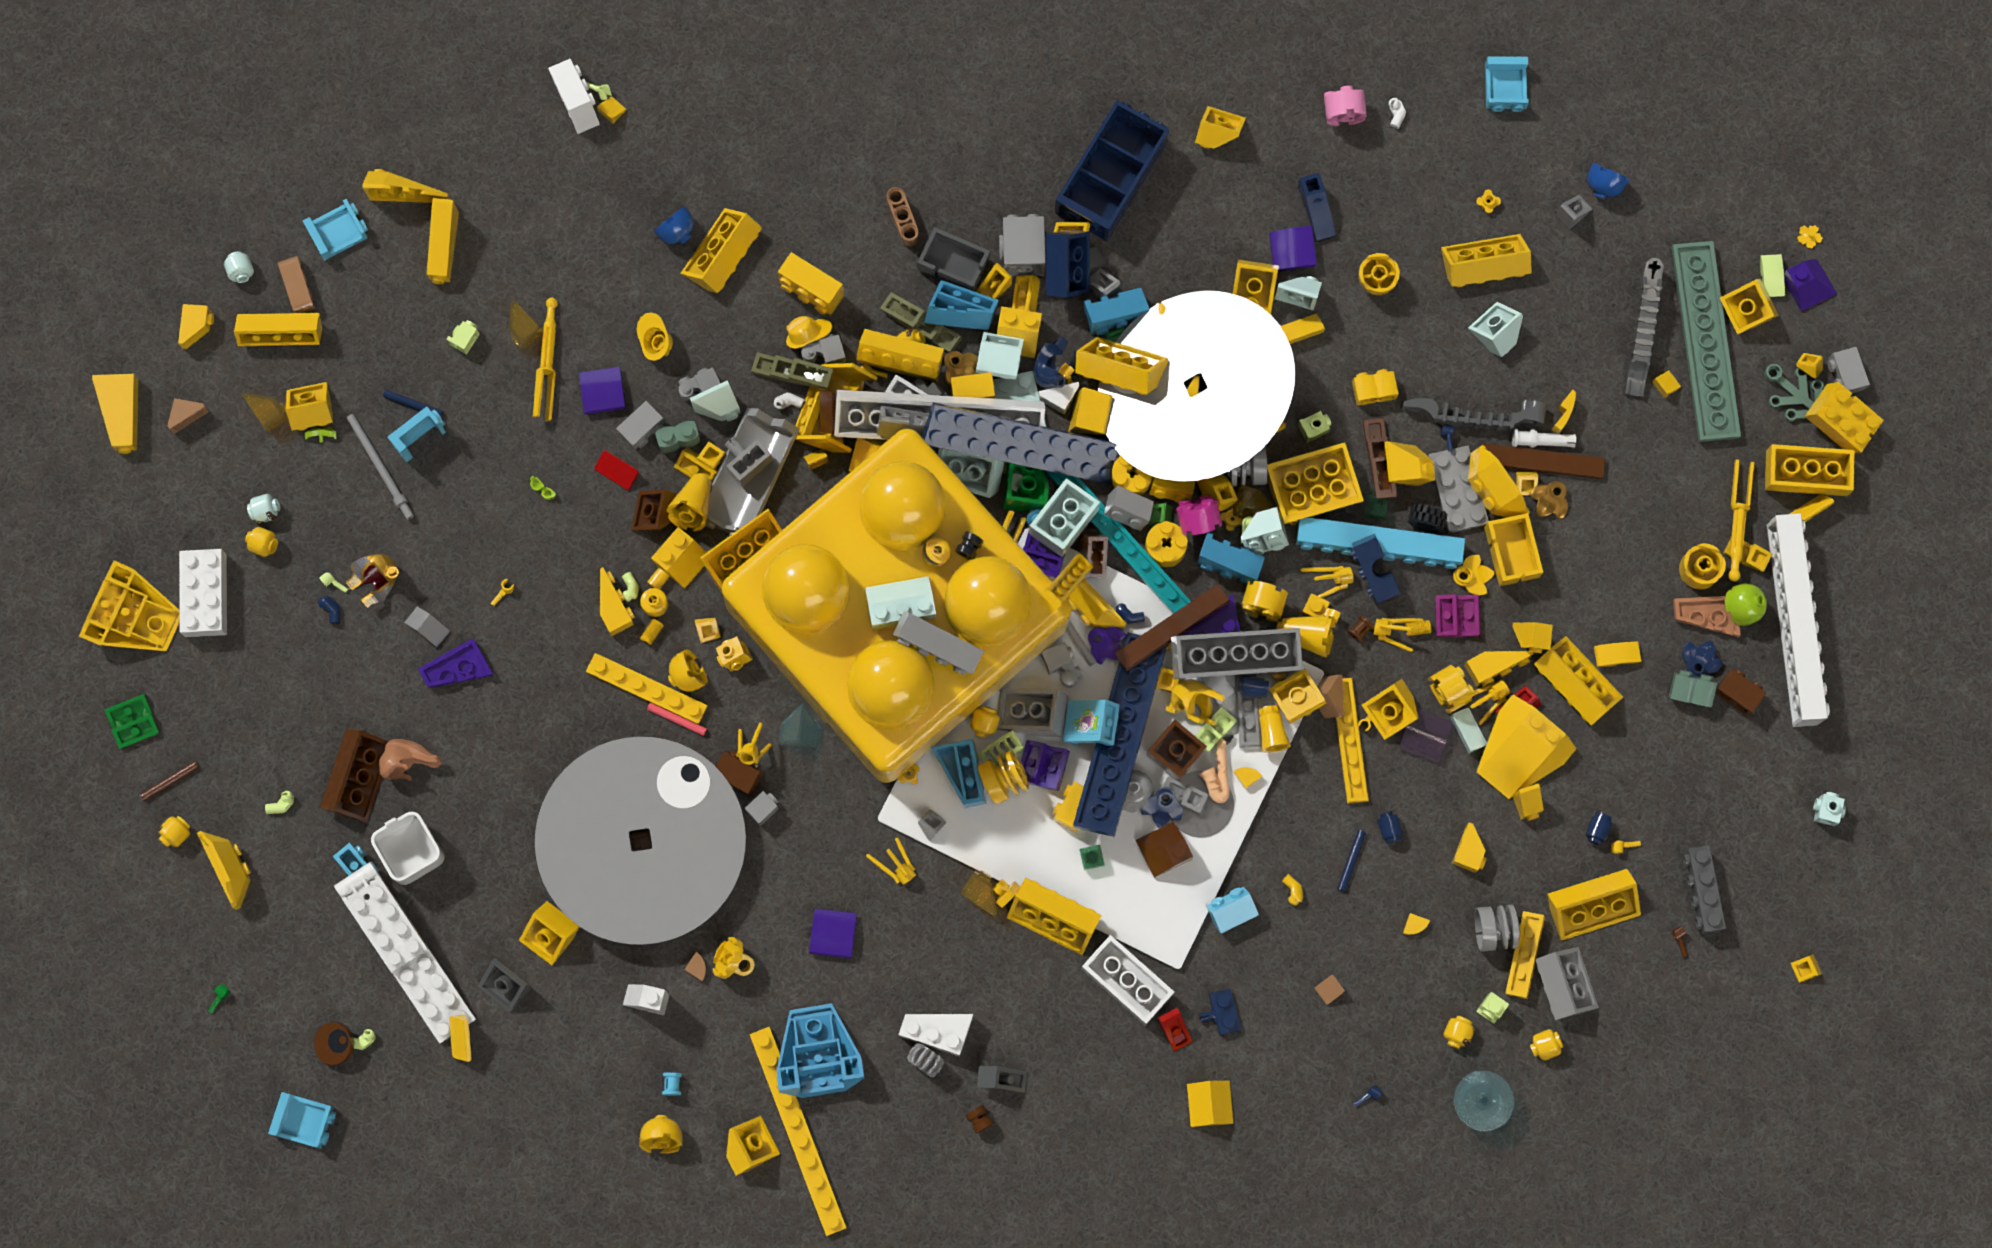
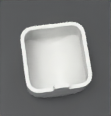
(407, 848)

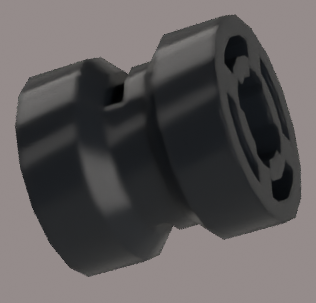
(969, 546)

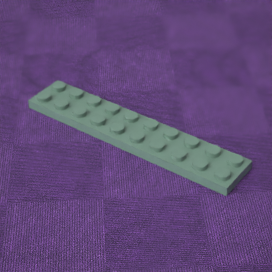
(1706, 341)

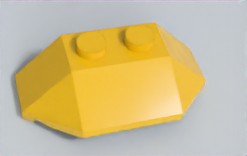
(1495, 485)
(1094, 608)
(228, 866)

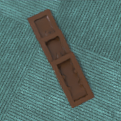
(1375, 443)

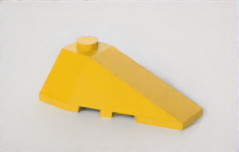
(390, 187)

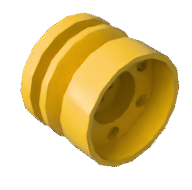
(1004, 776)

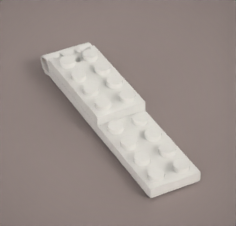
(403, 950)

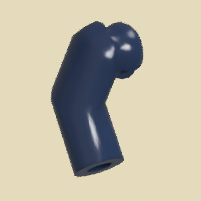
(1128, 616)

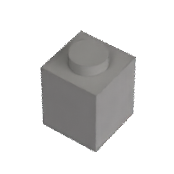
(762, 807)

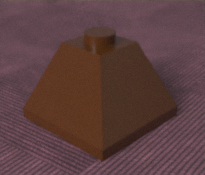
(652, 510)
(1164, 849)

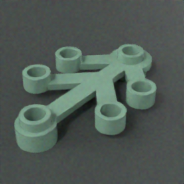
(1798, 397)

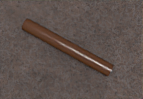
(169, 781)

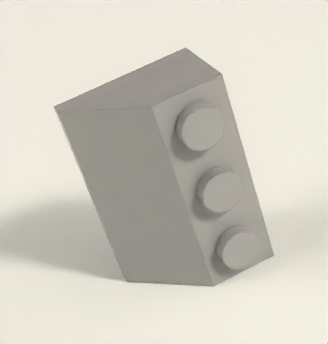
(1566, 983)

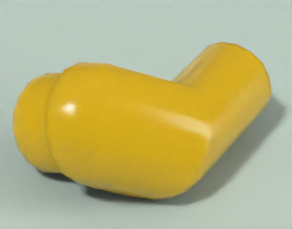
(1296, 890)

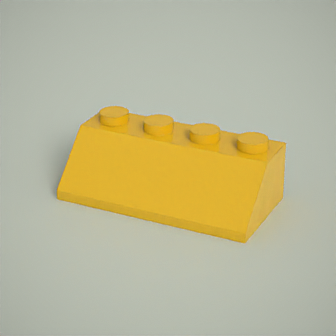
(721, 250)
(1486, 260)
(900, 355)
(1120, 365)
(1578, 680)
(1594, 904)
(1053, 916)

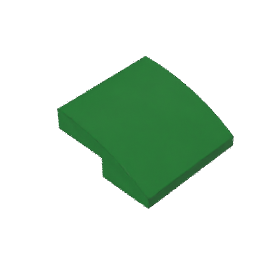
(132, 721)

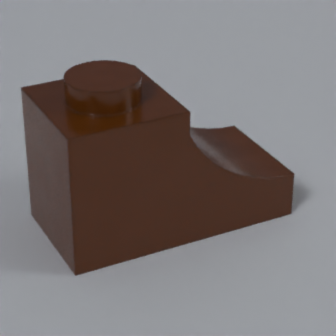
(1094, 548)

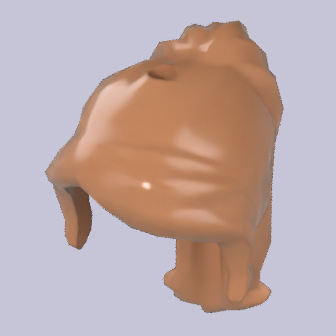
(401, 755)

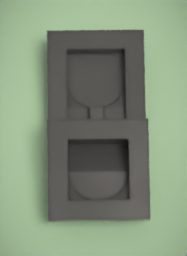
(932, 389)

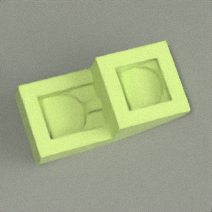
(1772, 274)
(1212, 734)

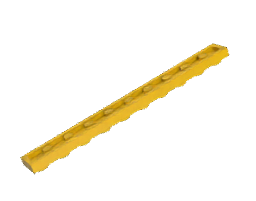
(799, 1136)

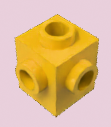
(733, 654)

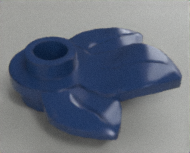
(1701, 656)
(1163, 809)

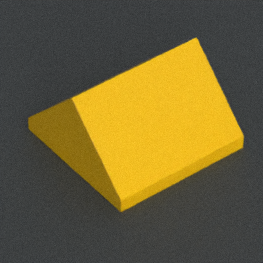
(1090, 412)
(1210, 1103)

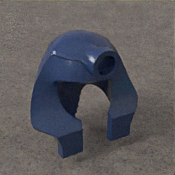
(1045, 371)

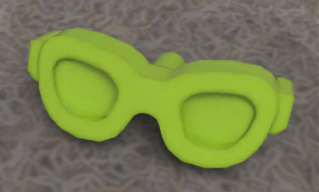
(326, 431)
(537, 485)

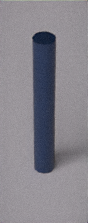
(409, 402)
(1351, 860)

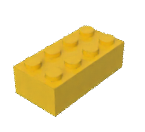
(1809, 470)

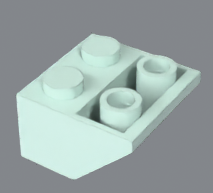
(1000, 355)
(1265, 532)

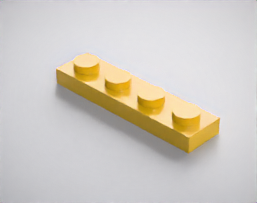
(1525, 955)

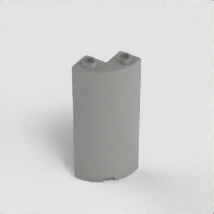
(736, 505)

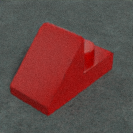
(1175, 1029)

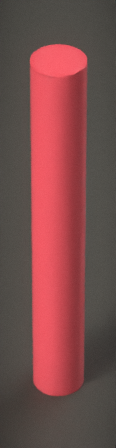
(677, 719)

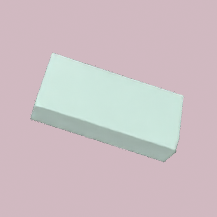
(1468, 730)

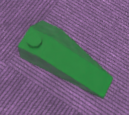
(1024, 488)

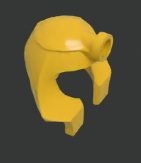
(1188, 693)

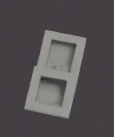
(1187, 796)

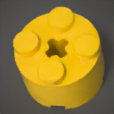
(1121, 477)
(1165, 533)
(1713, 565)
(1264, 600)
(1451, 688)

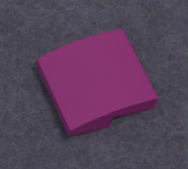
(1458, 615)

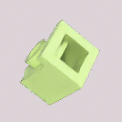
(464, 336)
(1311, 432)
(1492, 1007)

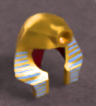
(376, 569)

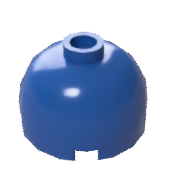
(1605, 181)
(676, 227)

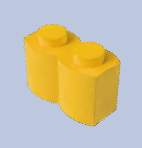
(1375, 387)

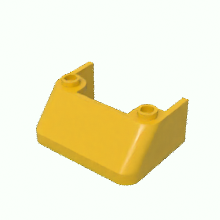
(844, 377)

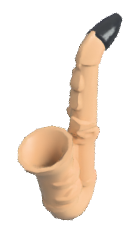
(1218, 783)

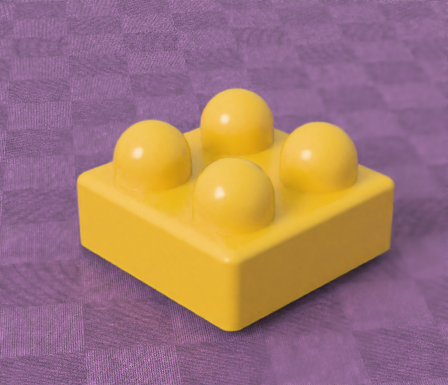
(812, 615)

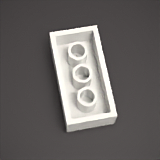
(203, 593)
(1127, 980)

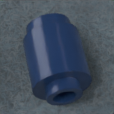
(1253, 687)
(1390, 827)
(1599, 828)

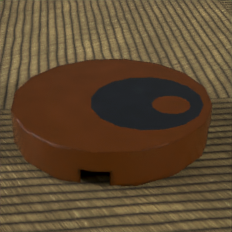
(334, 1043)

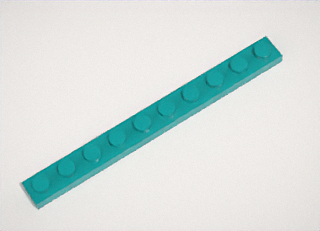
(1131, 551)

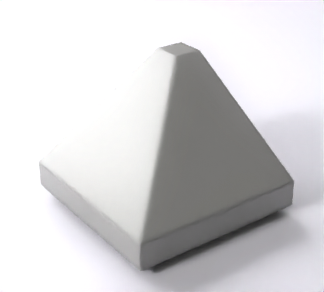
(931, 824)

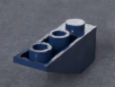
(1316, 206)

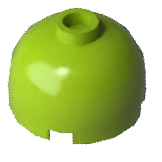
(1745, 604)

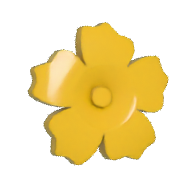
(1809, 236)

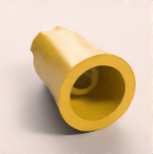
(1272, 730)

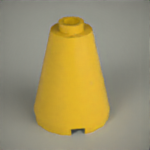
(691, 504)
(1314, 632)

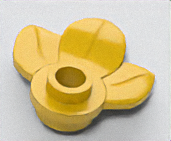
(1476, 575)

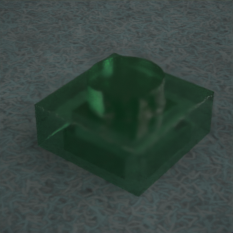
(1091, 857)

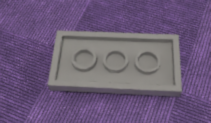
(1455, 492)

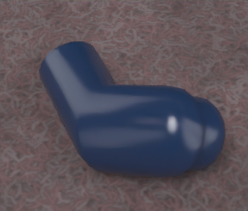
(331, 606)

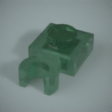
(1376, 507)

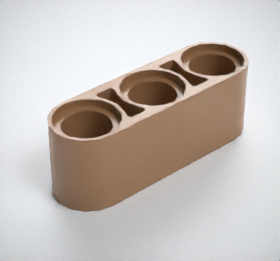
(899, 208)
(296, 286)

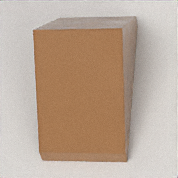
(185, 413)
(1332, 691)

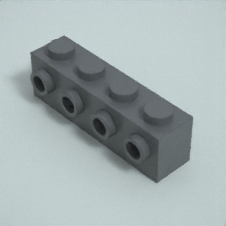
(1704, 889)

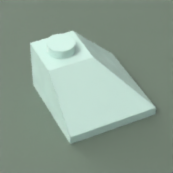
(1299, 292)
(1498, 328)
(717, 403)

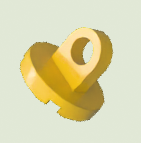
(728, 958)

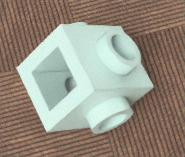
(1829, 809)

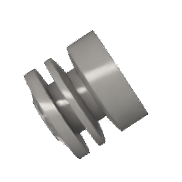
(1254, 467)
(1501, 927)

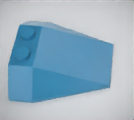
(817, 1054)

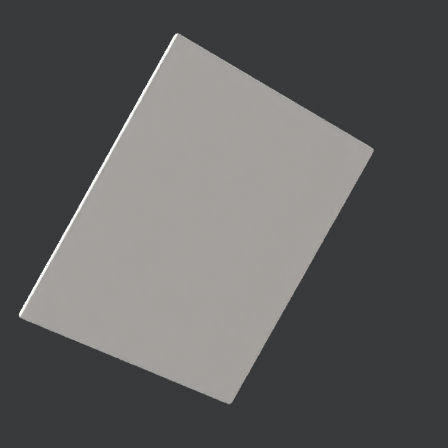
(1025, 841)

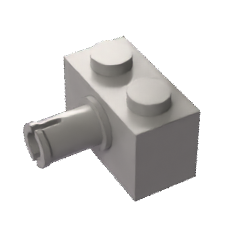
(747, 461)

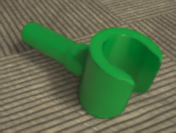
(222, 992)

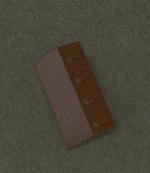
(355, 776)

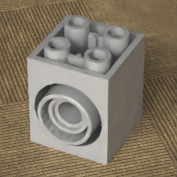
(1023, 245)

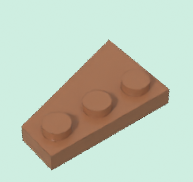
(1706, 614)

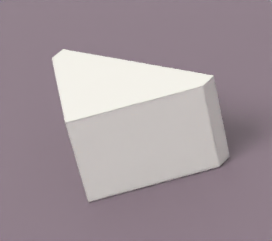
(1059, 398)

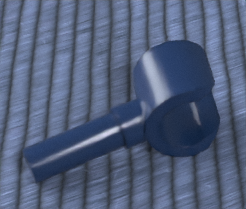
(1447, 431)
(1374, 1092)

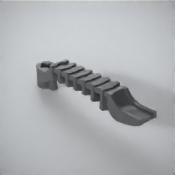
(1640, 363)
(1531, 413)

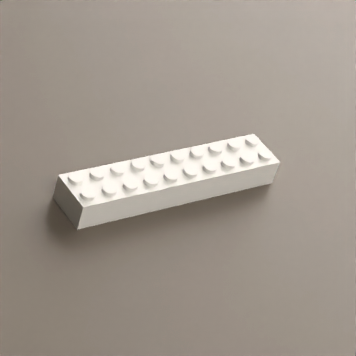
(859, 410)
(1797, 620)

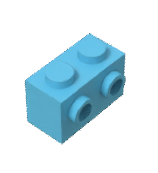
(351, 858)
(1232, 909)

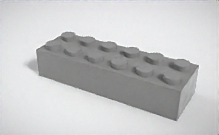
(1236, 653)

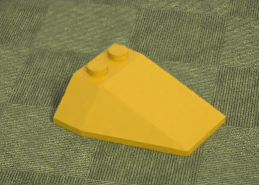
(130, 613)
(1522, 748)

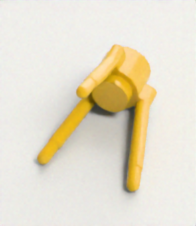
(1341, 576)
(1384, 626)
(1496, 691)
(749, 752)
(904, 872)

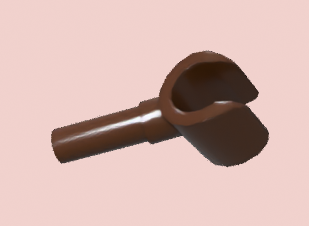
(1679, 933)

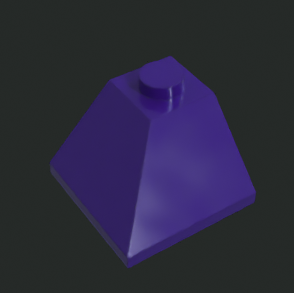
(1808, 284)

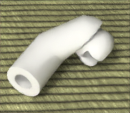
(1398, 112)
(788, 399)

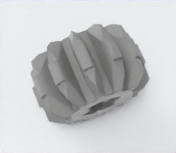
(925, 1060)

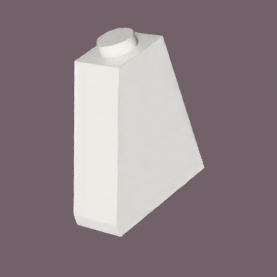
(646, 998)

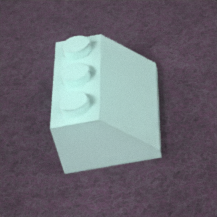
(890, 601)

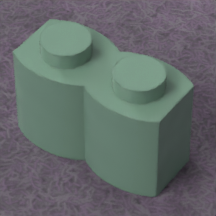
(673, 438)
(1693, 689)

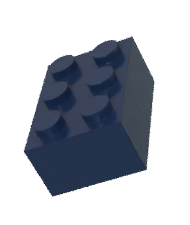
(1067, 263)

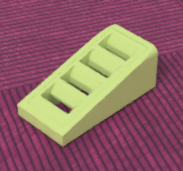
(996, 744)

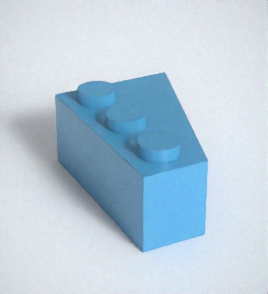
(960, 308)
(1114, 311)
(1230, 560)
(960, 765)

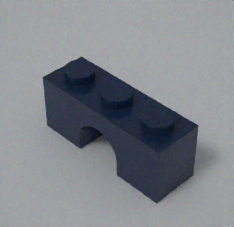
(1381, 585)

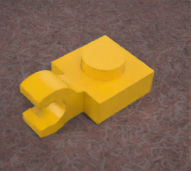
(1319, 607)

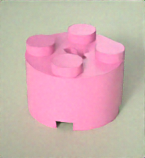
(1345, 106)

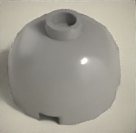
(1138, 792)

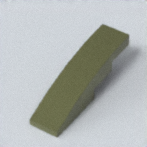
(914, 317)
(792, 371)

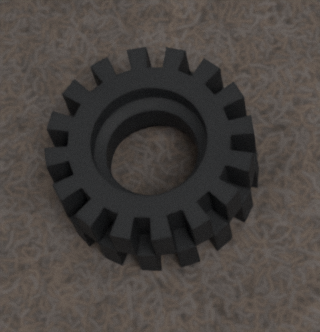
(1427, 518)

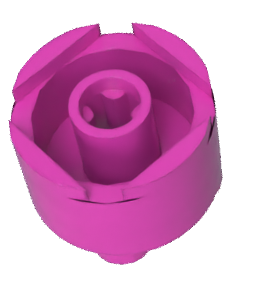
(1199, 515)

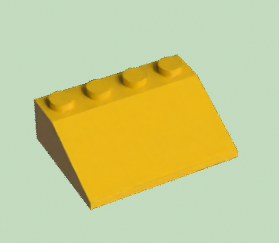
(1313, 483)
(739, 547)

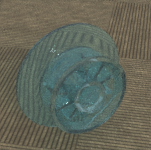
(1483, 1100)

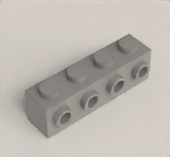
(938, 643)

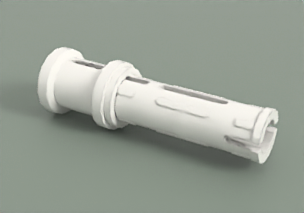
(1532, 439)

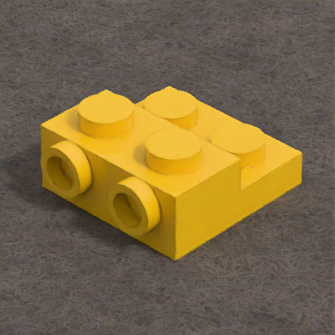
(1297, 696)

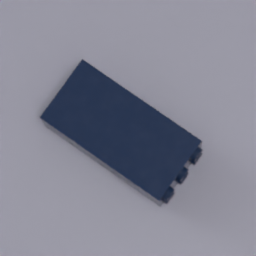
(1112, 170)

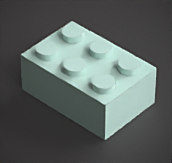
(1064, 517)

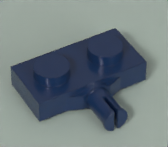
(1222, 1012)

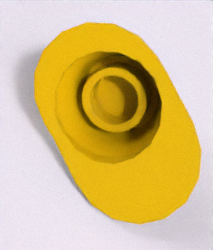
(806, 330)
(653, 336)

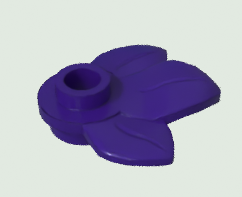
(1108, 645)

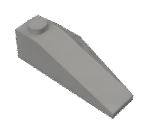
(895, 419)

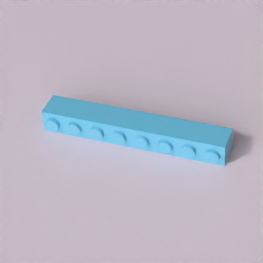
(1395, 543)

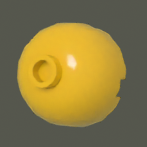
(1378, 274)
(686, 673)
(661, 1134)

